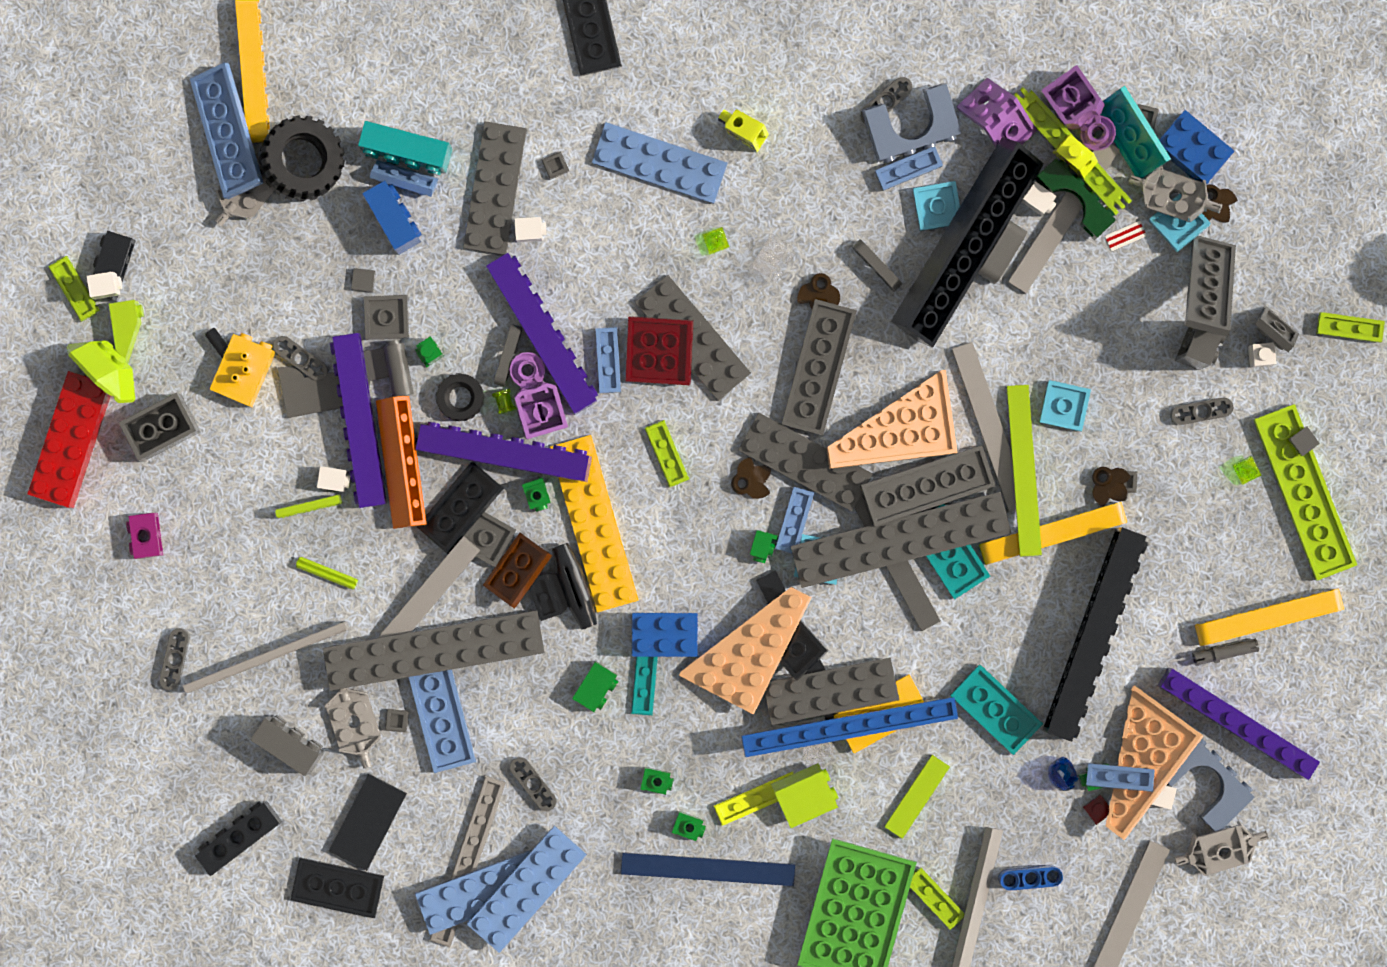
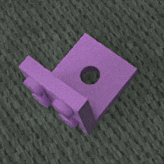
(998, 114)

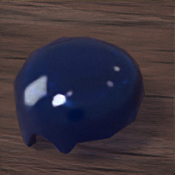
(1070, 777)

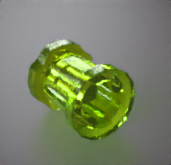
(503, 401)

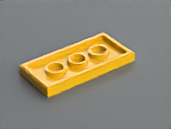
(907, 694)

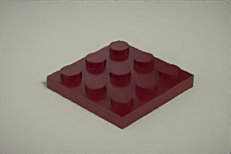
(659, 350)

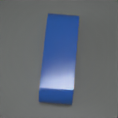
(1041, 877)

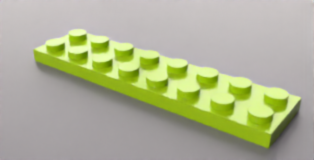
(1305, 495)

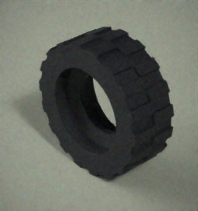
(471, 385)

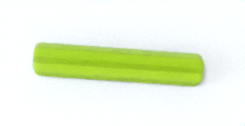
(326, 573)

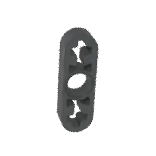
(894, 86)
(873, 260)
(291, 344)
(507, 354)
(1218, 414)
(173, 642)
(527, 767)

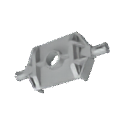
(1162, 183)
(244, 204)
(350, 739)
(1205, 849)

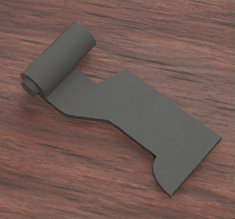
(310, 396)

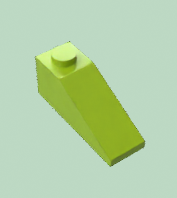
(125, 325)

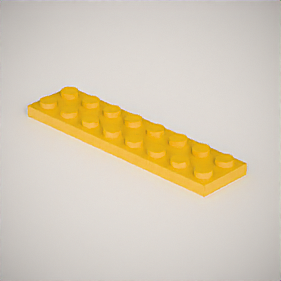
(597, 533)

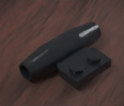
(565, 589)

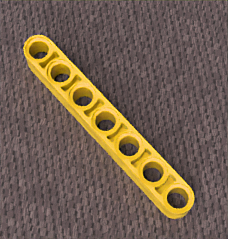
(252, 69)
(1057, 532)
(1269, 617)

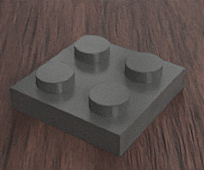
(386, 317)
(1277, 329)
(490, 537)

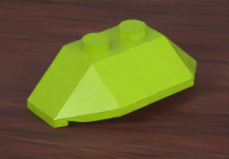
(105, 368)

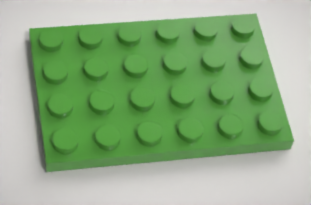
(856, 908)

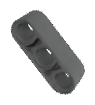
(1003, 252)

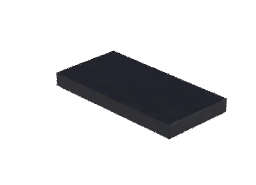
(592, 35)
(460, 507)
(368, 822)
(337, 887)

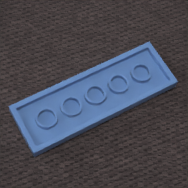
(226, 131)
(659, 163)
(442, 720)
(526, 889)
(464, 895)

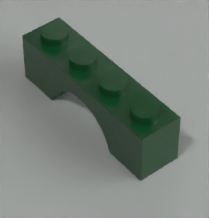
(1095, 216)

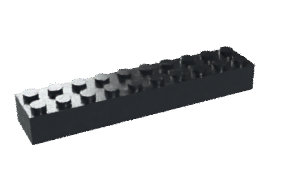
(967, 242)
(1094, 634)

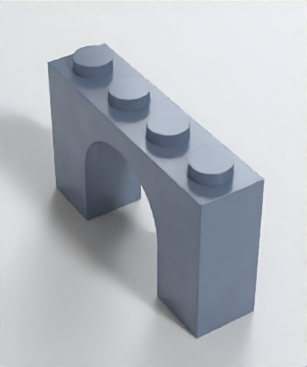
(941, 125)
(1233, 794)

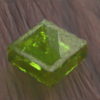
(715, 241)
(1246, 470)

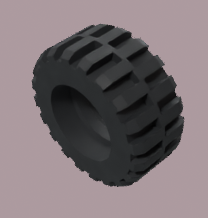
(321, 138)

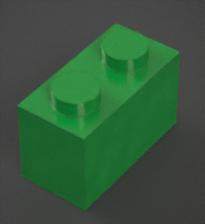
(595, 687)

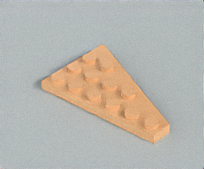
(905, 430)
(748, 657)
(1154, 741)

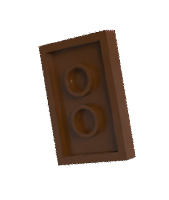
(517, 570)

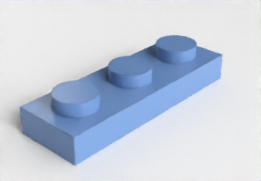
(908, 168)
(404, 178)
(608, 360)
(794, 519)
(1120, 777)

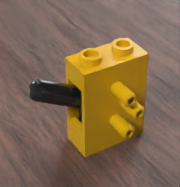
(242, 366)

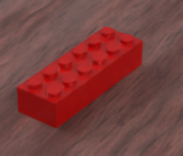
(69, 441)

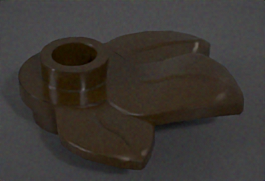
(1221, 196)
(810, 291)
(754, 478)
(1112, 487)

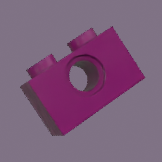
(153, 545)

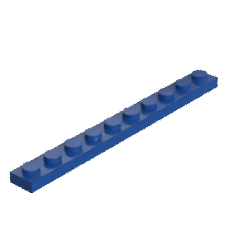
(849, 727)

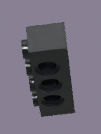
(213, 862)

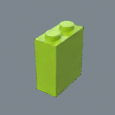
(805, 795)

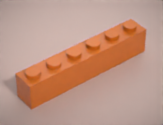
(401, 462)

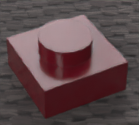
(1097, 809)

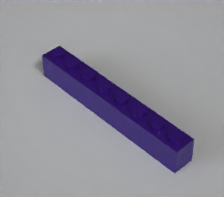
(542, 334)
(359, 420)
(504, 453)
(1238, 723)

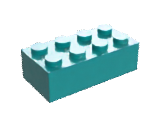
(405, 147)

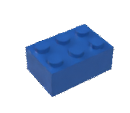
(1195, 148)
(393, 216)
(664, 635)

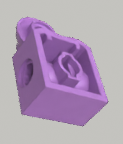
(1080, 108)
(536, 401)

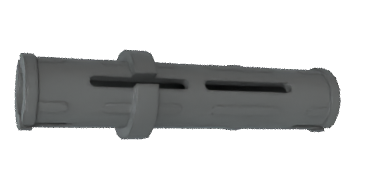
(1216, 654)

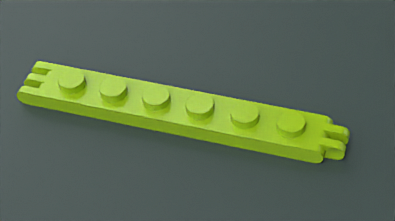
(1054, 133)

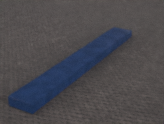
(708, 869)

